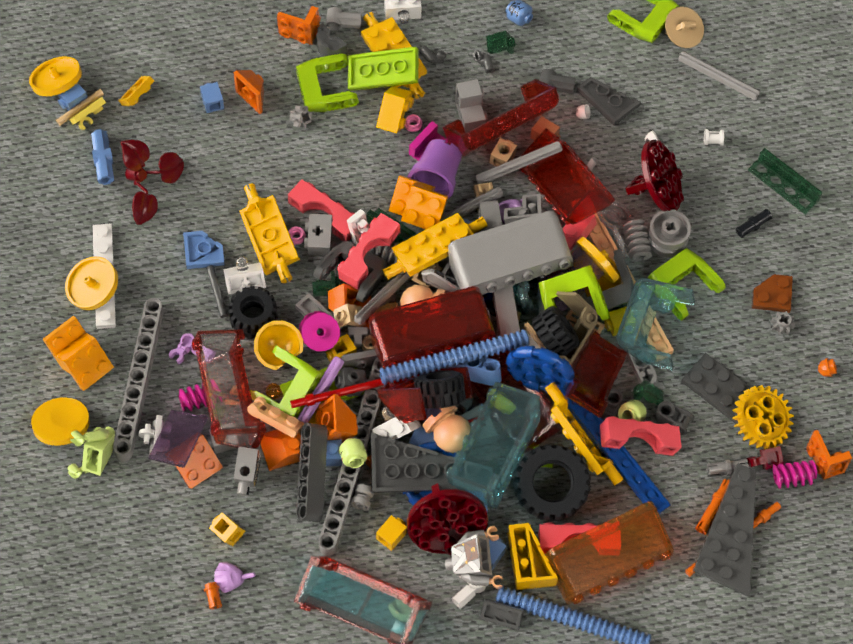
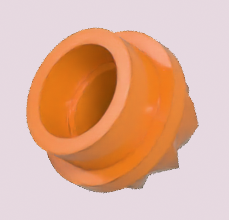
(827, 367)

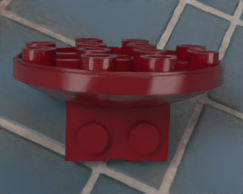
(659, 176)
(444, 518)

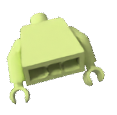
(96, 450)

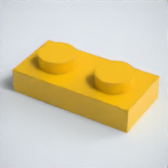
(140, 87)

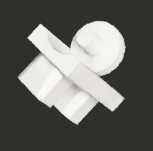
(152, 434)

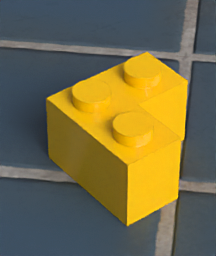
(393, 108)

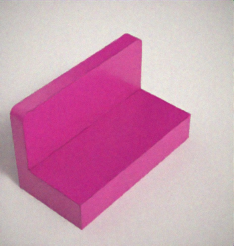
(419, 145)

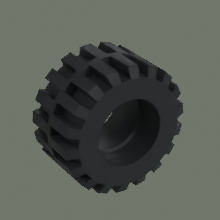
(247, 299)
(555, 331)
(441, 388)

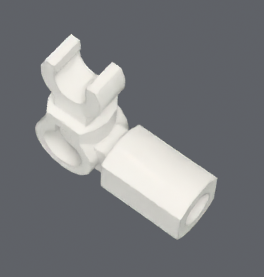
(466, 594)

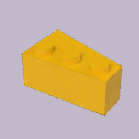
(529, 562)

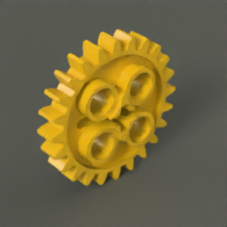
(775, 408)

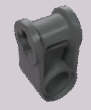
(612, 408)
(675, 416)

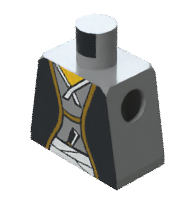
(247, 462)

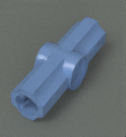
(102, 157)

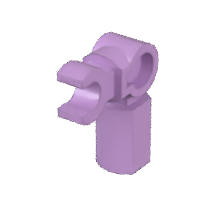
(183, 348)

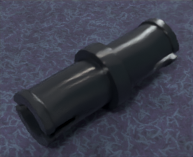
(753, 223)

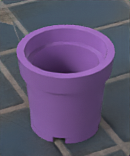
(438, 166)

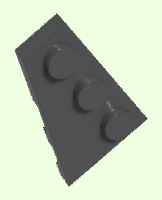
(609, 103)

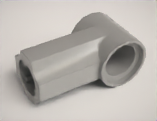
(338, 19)

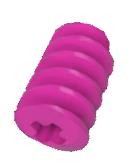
(192, 397)
(794, 473)

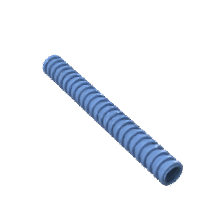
(454, 357)
(571, 617)

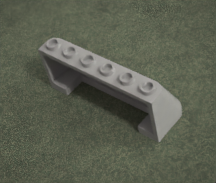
(510, 253)

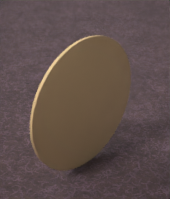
(684, 27)

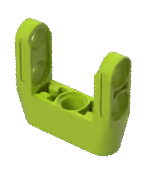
(652, 24)
(310, 86)
(681, 266)
(571, 282)
(302, 384)

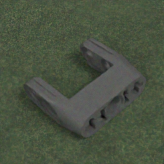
(338, 254)
(617, 296)

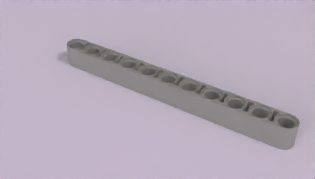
(350, 481)

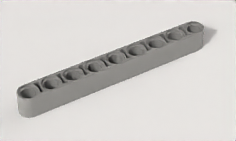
(503, 298)
(138, 387)

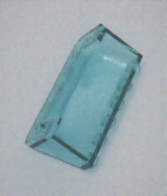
(495, 443)

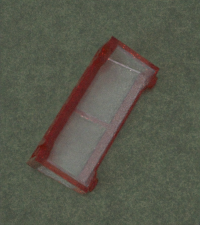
(227, 388)

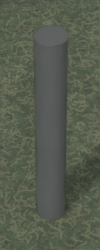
(217, 292)

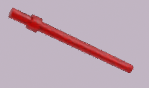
(311, 399)

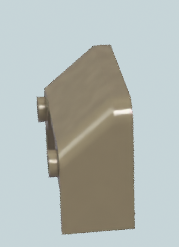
(584, 325)

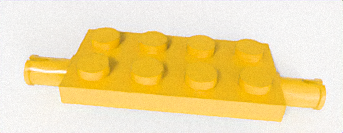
(389, 36)
(269, 234)
(430, 245)
(573, 431)

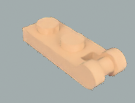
(275, 417)

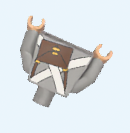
(472, 558)

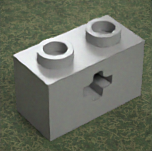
(321, 225)

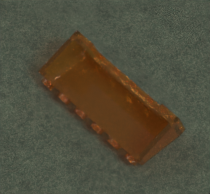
(610, 552)

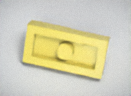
(94, 107)

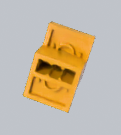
(417, 203)
(78, 353)

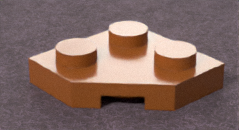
(774, 294)

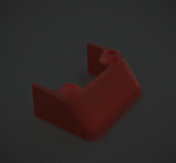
(407, 401)

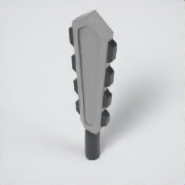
(437, 280)

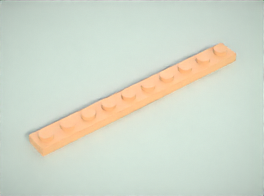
(603, 241)

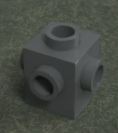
(348, 377)

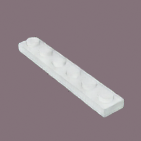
(104, 248)

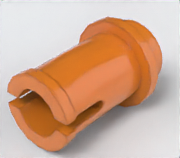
(213, 595)

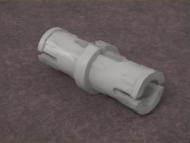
(726, 467)

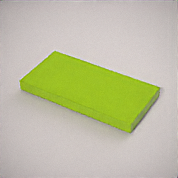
(383, 68)

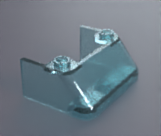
(645, 300)

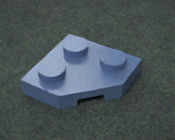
(202, 250)

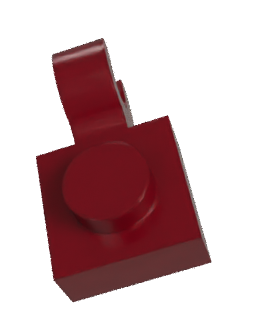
(768, 458)

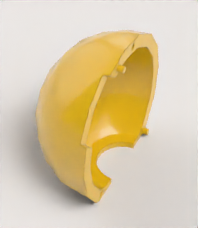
(280, 334)

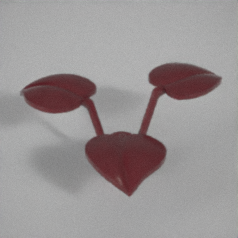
(134, 155)

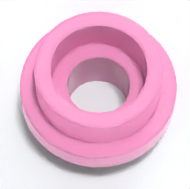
(413, 119)
(297, 231)

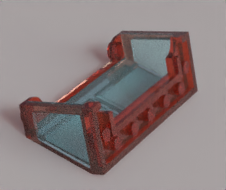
(361, 600)

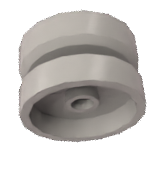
(669, 233)

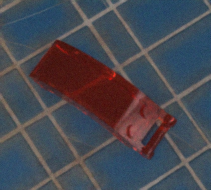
(595, 375)

